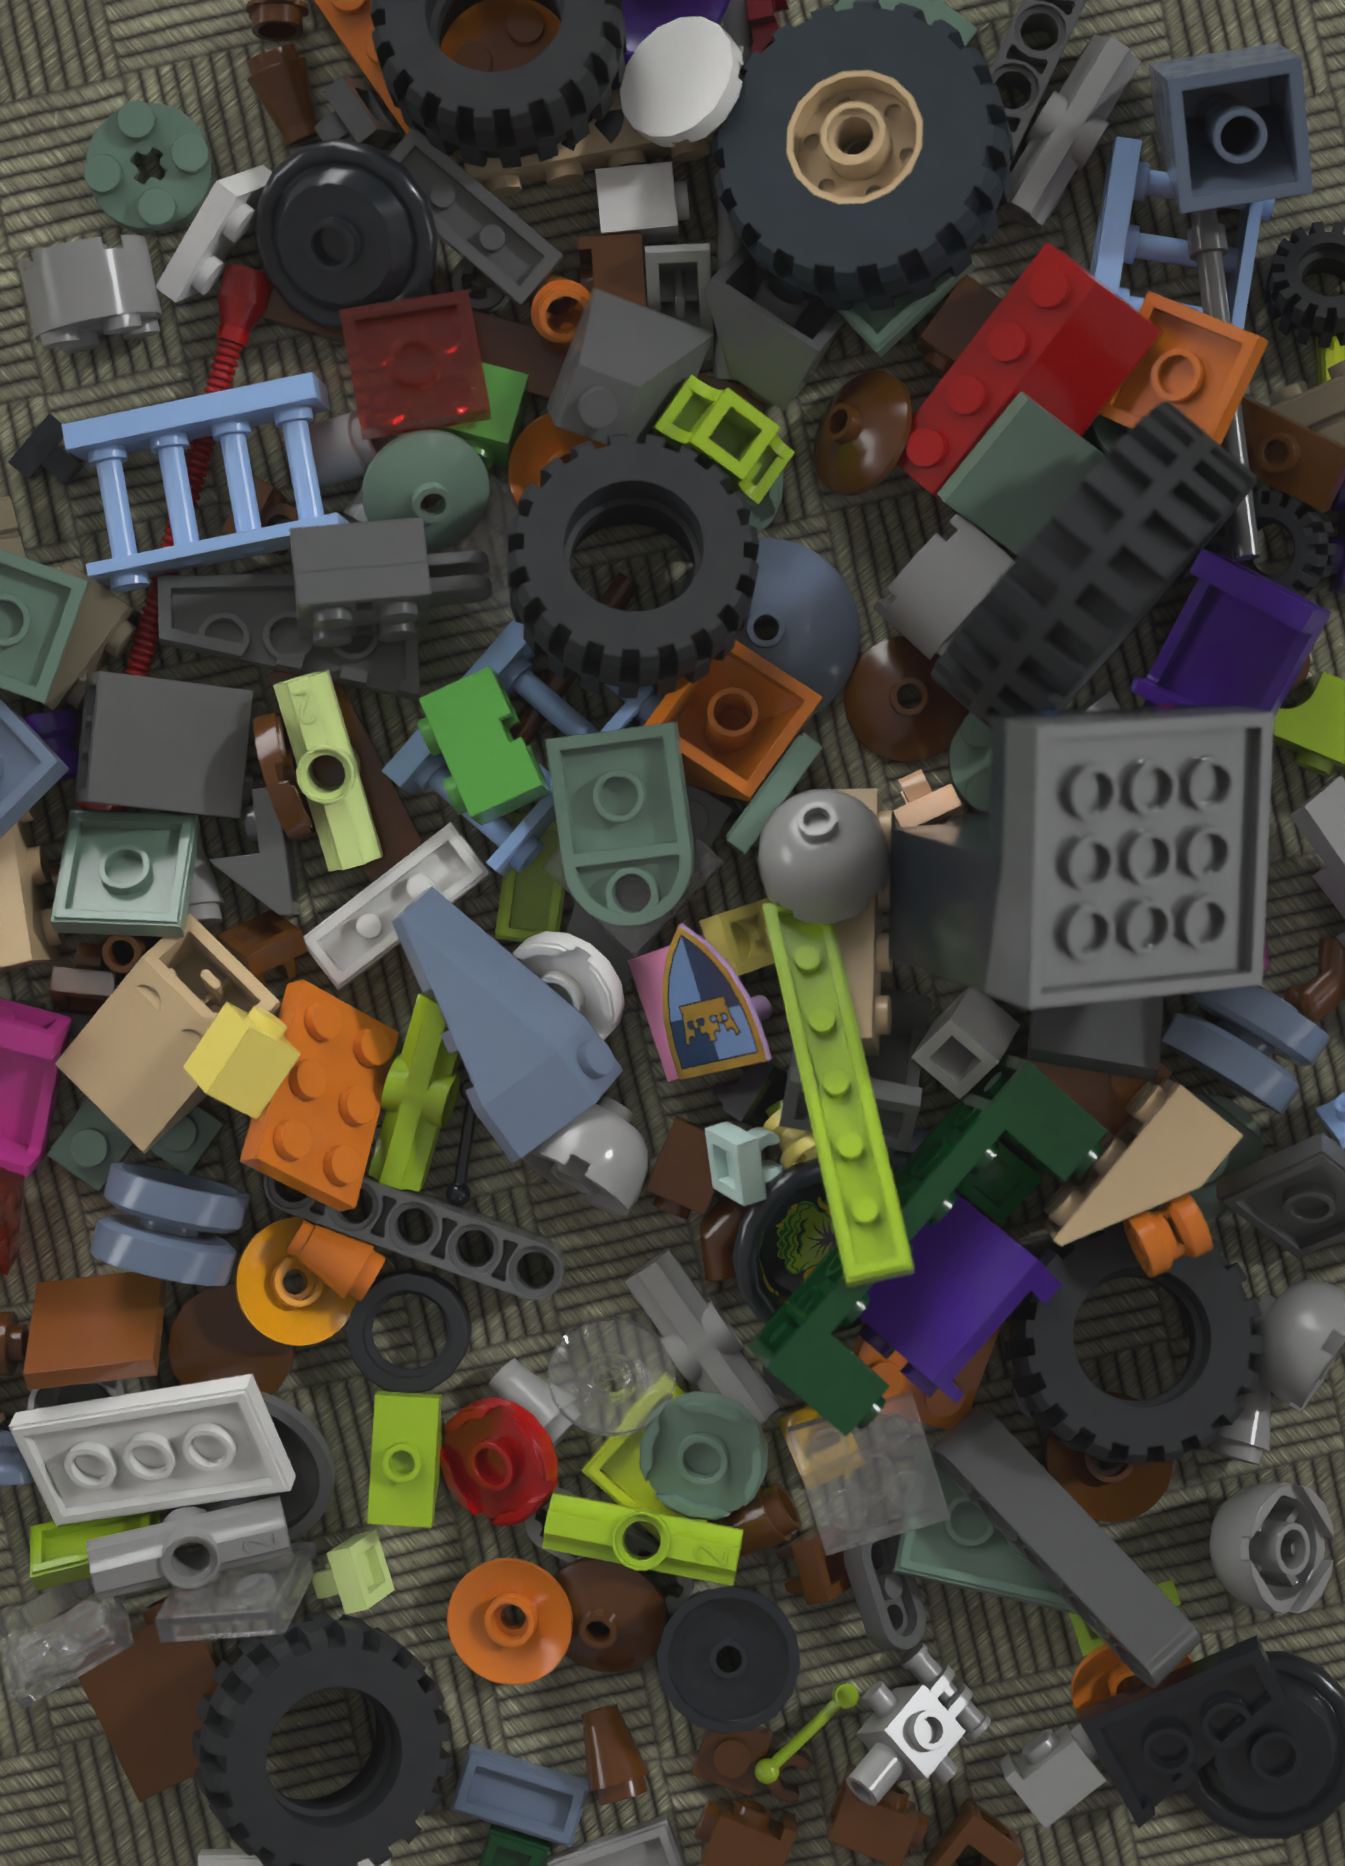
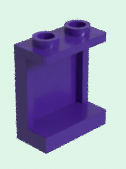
(1233, 641)
(959, 1294)

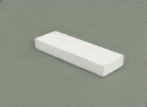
(363, 927)

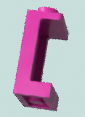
(28, 1081)

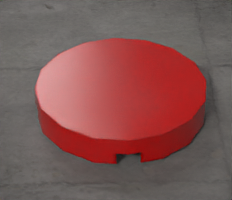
(499, 1461)

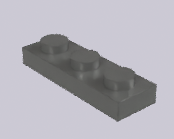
(478, 222)

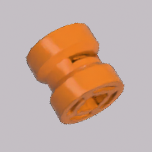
(1168, 1234)

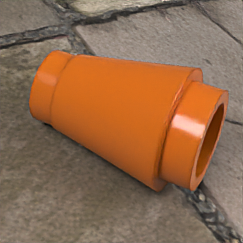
(558, 321)
(337, 1258)

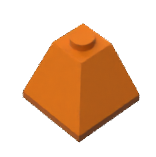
(736, 721)

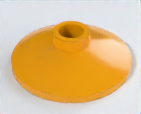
(273, 1311)

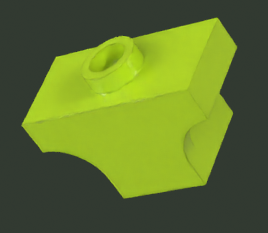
(727, 435)
(1315, 726)
(405, 1459)

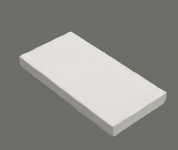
(153, 1450)

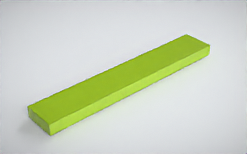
(839, 1099)

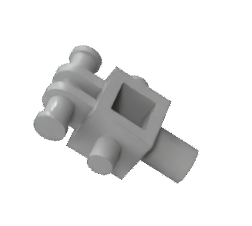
(914, 1728)

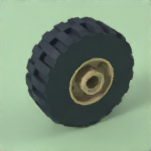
(864, 155)

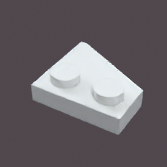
(213, 234)

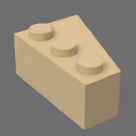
(24, 910)

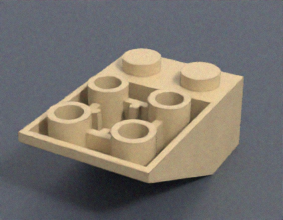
(147, 1029)
(1157, 1156)

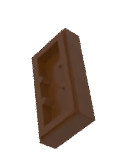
(1292, 456)

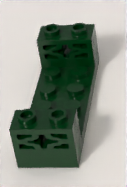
(1007, 1103)

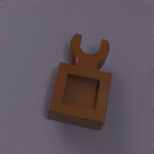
(733, 1757)

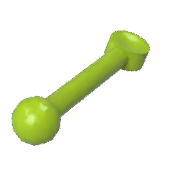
(843, 1696)

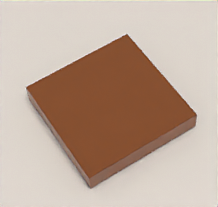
(95, 1330)

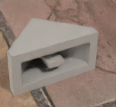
(677, 283)

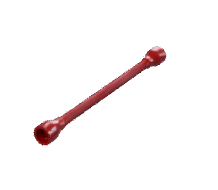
(241, 305)

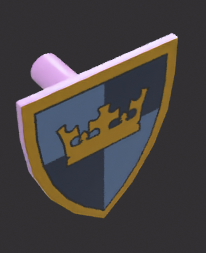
(708, 1011)

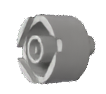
(91, 291)
(943, 586)

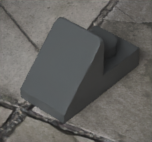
(272, 871)

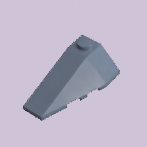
(521, 1042)

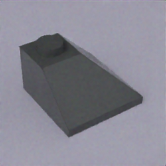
(767, 332)
(624, 368)

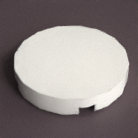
(681, 81)
(577, 975)

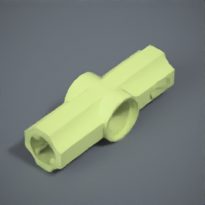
(339, 811)

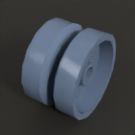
(1240, 1046)
(170, 1224)

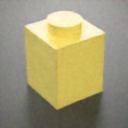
(243, 1058)

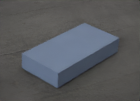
(520, 1795)

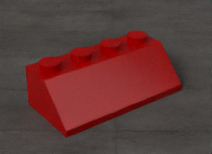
(1051, 337)

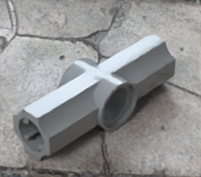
(1068, 130)
(698, 1335)
(150, 1556)

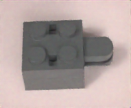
(377, 580)

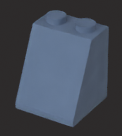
(1232, 126)

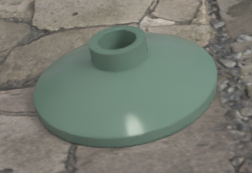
(424, 465)

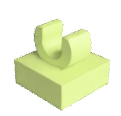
(356, 1573)

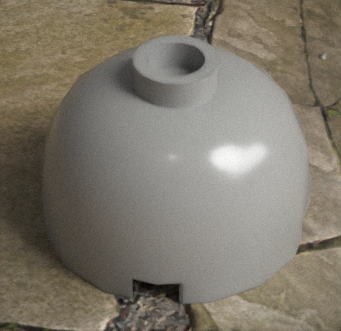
(823, 856)
(597, 1157)
(1300, 1339)
(1272, 1546)

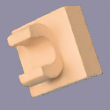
(923, 805)

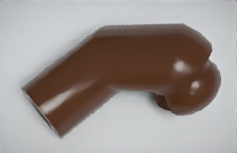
(1326, 988)
(717, 1237)

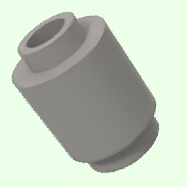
(340, 450)

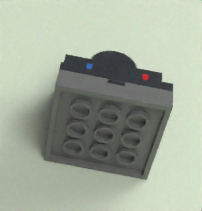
(1108, 860)

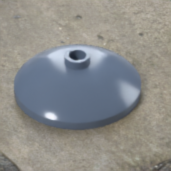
(813, 616)

